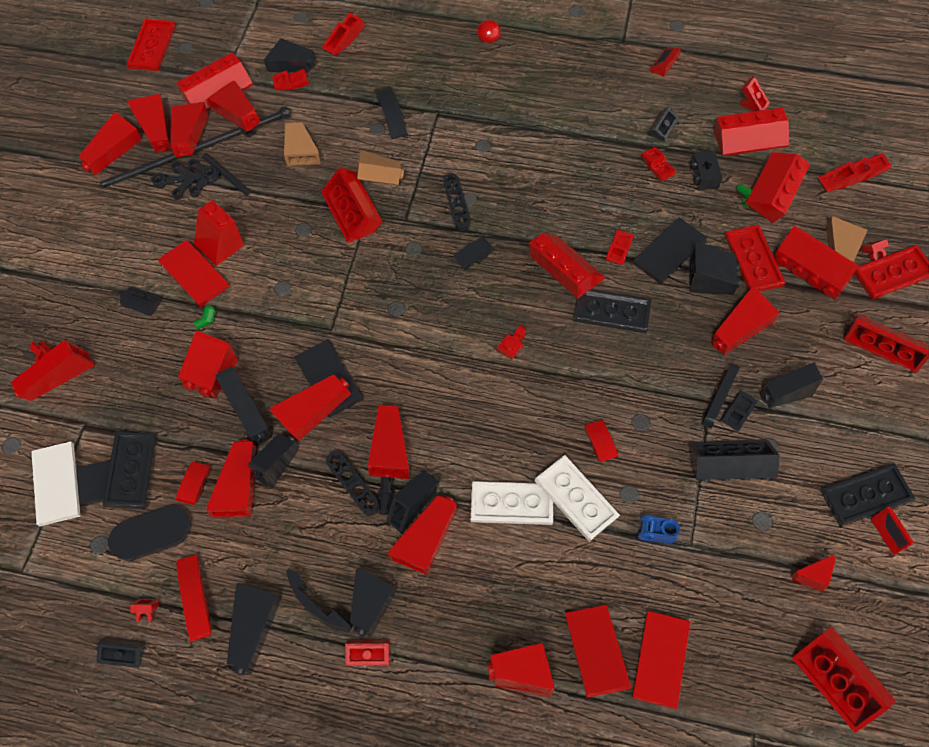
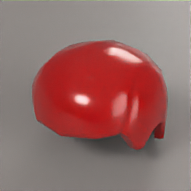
(488, 31)

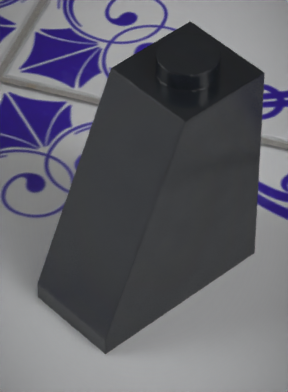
(289, 57)
(792, 386)
(273, 459)
(411, 500)
(369, 602)

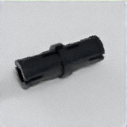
(386, 494)

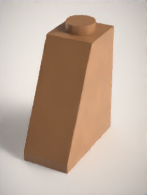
(299, 147)
(378, 168)
(845, 237)

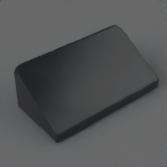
(663, 124)
(140, 300)
(120, 652)

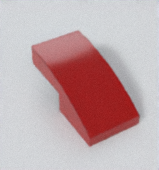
(288, 81)
(656, 163)
(619, 247)
(601, 440)
(192, 483)

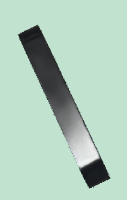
(458, 201)
(721, 396)
(350, 484)

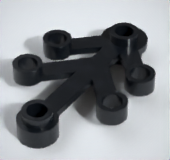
(206, 175)

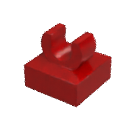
(875, 247)
(144, 606)

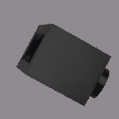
(706, 170)

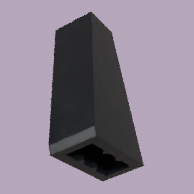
(243, 406)
(250, 624)

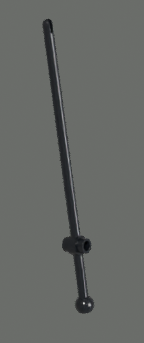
(283, 113)

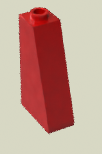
(234, 106)
(152, 119)
(187, 127)
(109, 144)
(745, 321)
(52, 370)
(311, 406)
(388, 449)
(235, 483)
(423, 539)

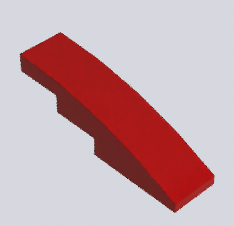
(854, 173)
(193, 598)

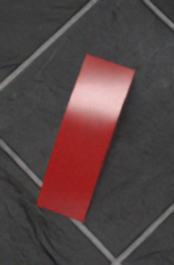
(344, 34)

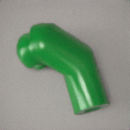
(745, 191)
(207, 317)

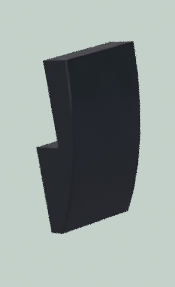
(472, 252)
(739, 411)

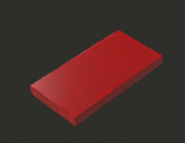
(151, 45)
(755, 258)
(893, 272)
(193, 273)
(597, 651)
(661, 660)

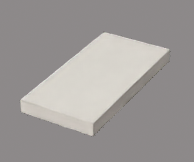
(55, 484)
(577, 498)
(510, 503)

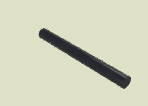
(226, 174)

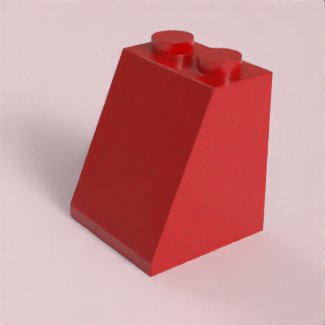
(216, 233)
(203, 361)
(522, 670)

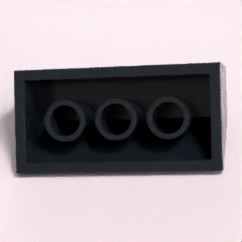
(733, 460)

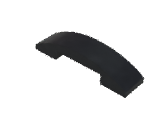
(391, 112)
(333, 620)

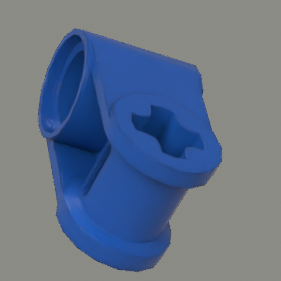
(657, 529)

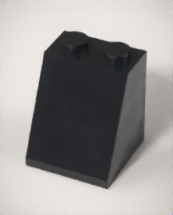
(713, 270)

